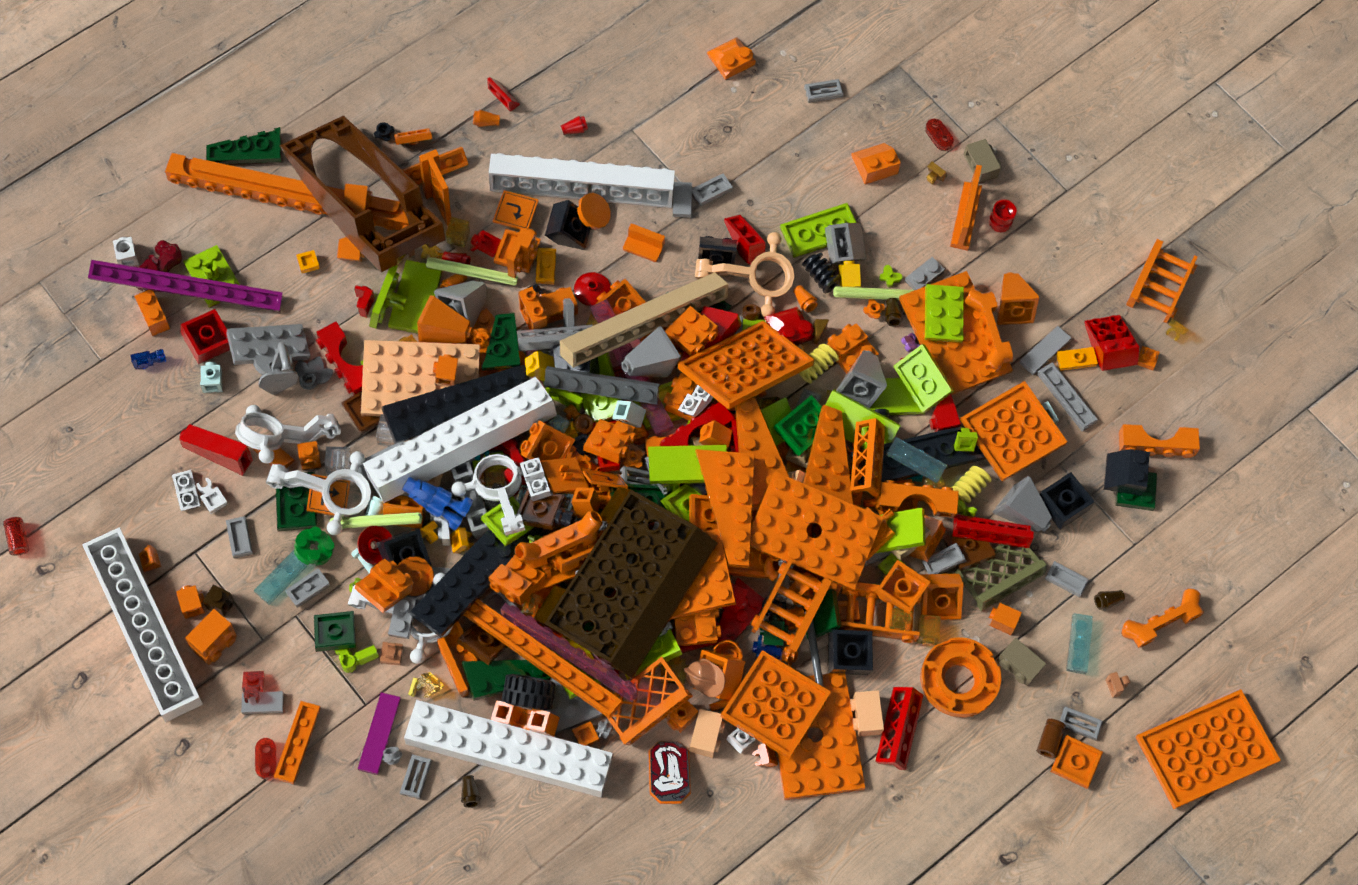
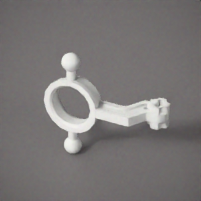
(283, 433)
(281, 477)
(511, 522)
(417, 655)

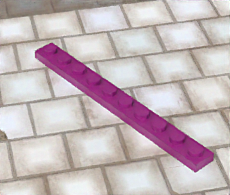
(185, 285)

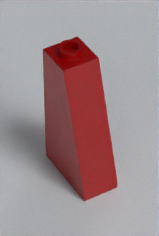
(727, 324)
(216, 448)

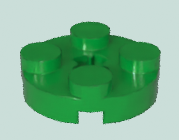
(313, 536)

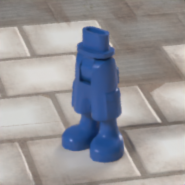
(435, 499)

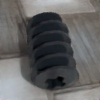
(821, 272)

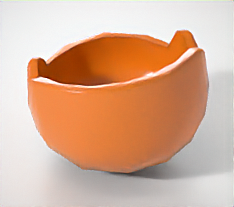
(729, 648)

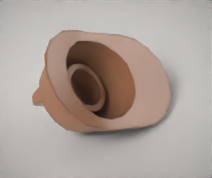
(705, 677)

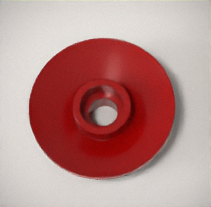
(585, 293)
(367, 536)

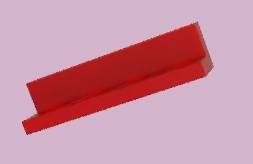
(992, 531)
(904, 727)

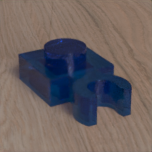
(145, 359)

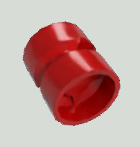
(1002, 215)

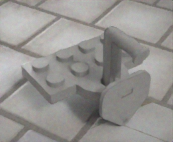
(270, 347)

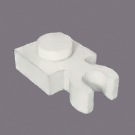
(211, 497)

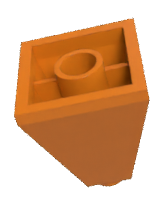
(1017, 301)
(442, 324)

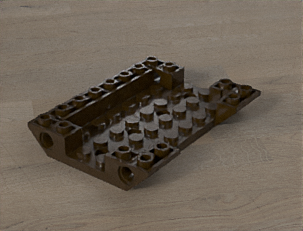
(644, 590)

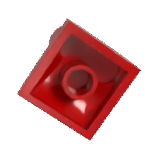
(791, 325)

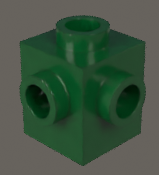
(770, 639)

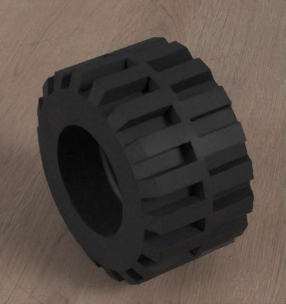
(528, 692)

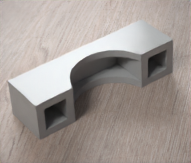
(465, 474)

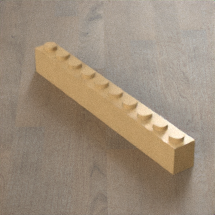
(642, 320)

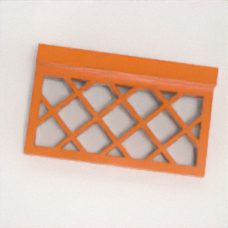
(434, 183)
(967, 212)
(658, 712)

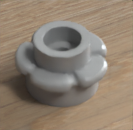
(603, 729)
(391, 755)

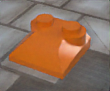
(731, 58)
(902, 587)

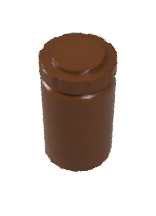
(1051, 738)

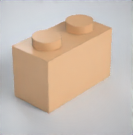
(867, 712)
(706, 732)

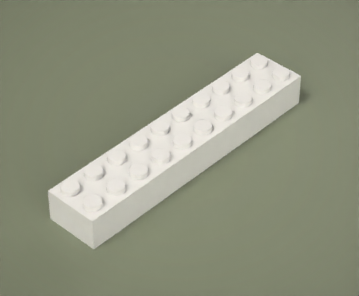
(576, 179)
(460, 438)
(142, 625)
(508, 748)

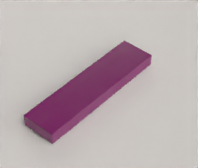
(379, 733)

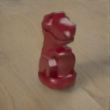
(168, 257)

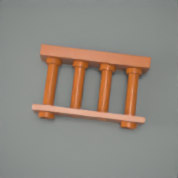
(1150, 267)
(868, 590)
(810, 605)

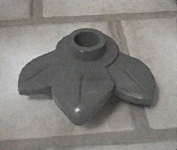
(312, 371)

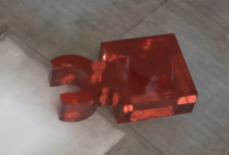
(253, 684)

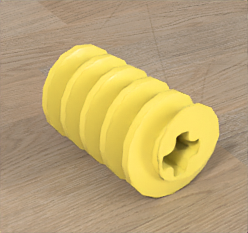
(822, 356)
(971, 483)

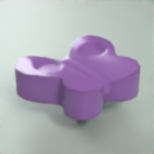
(909, 342)

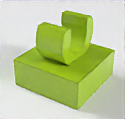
(965, 440)

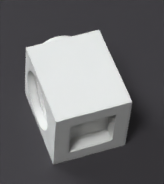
(125, 258)

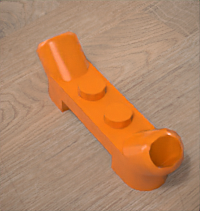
(986, 304)
(583, 531)
(1145, 633)

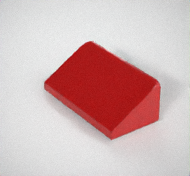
(502, 94)

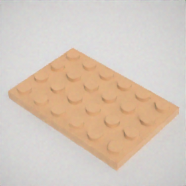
(405, 370)

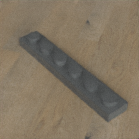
(602, 385)

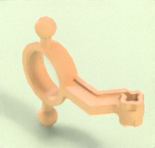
(705, 267)

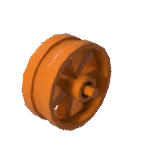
(802, 589)

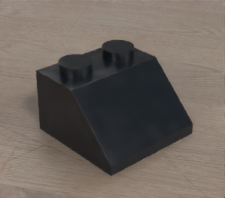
(566, 227)
(718, 250)
(1127, 471)
(403, 546)

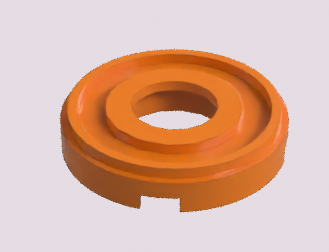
(972, 656)

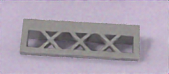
(545, 338)

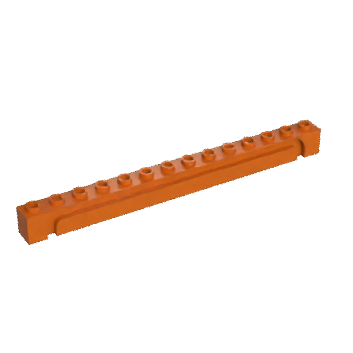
(270, 188)

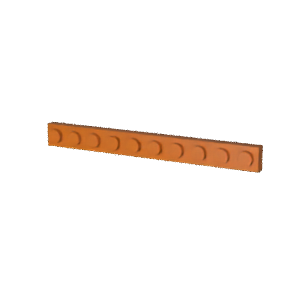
(543, 658)

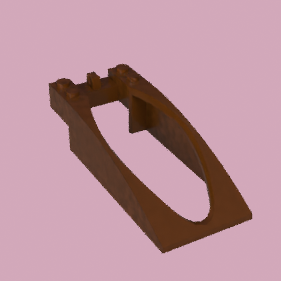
(359, 228)

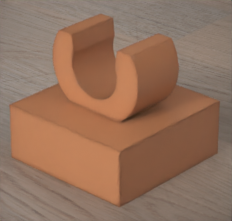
(391, 653)
(1116, 685)

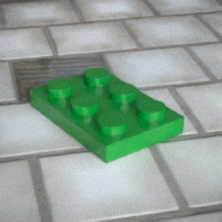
(800, 425)

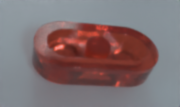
(937, 134)
(265, 759)

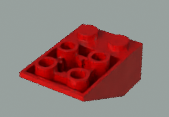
(1112, 342)

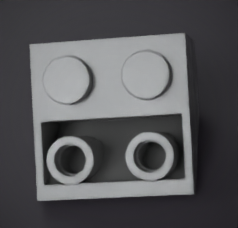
(845, 242)

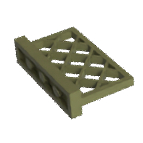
(1008, 586)

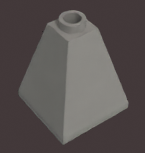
(464, 298)
(652, 357)
(864, 380)
(1024, 506)

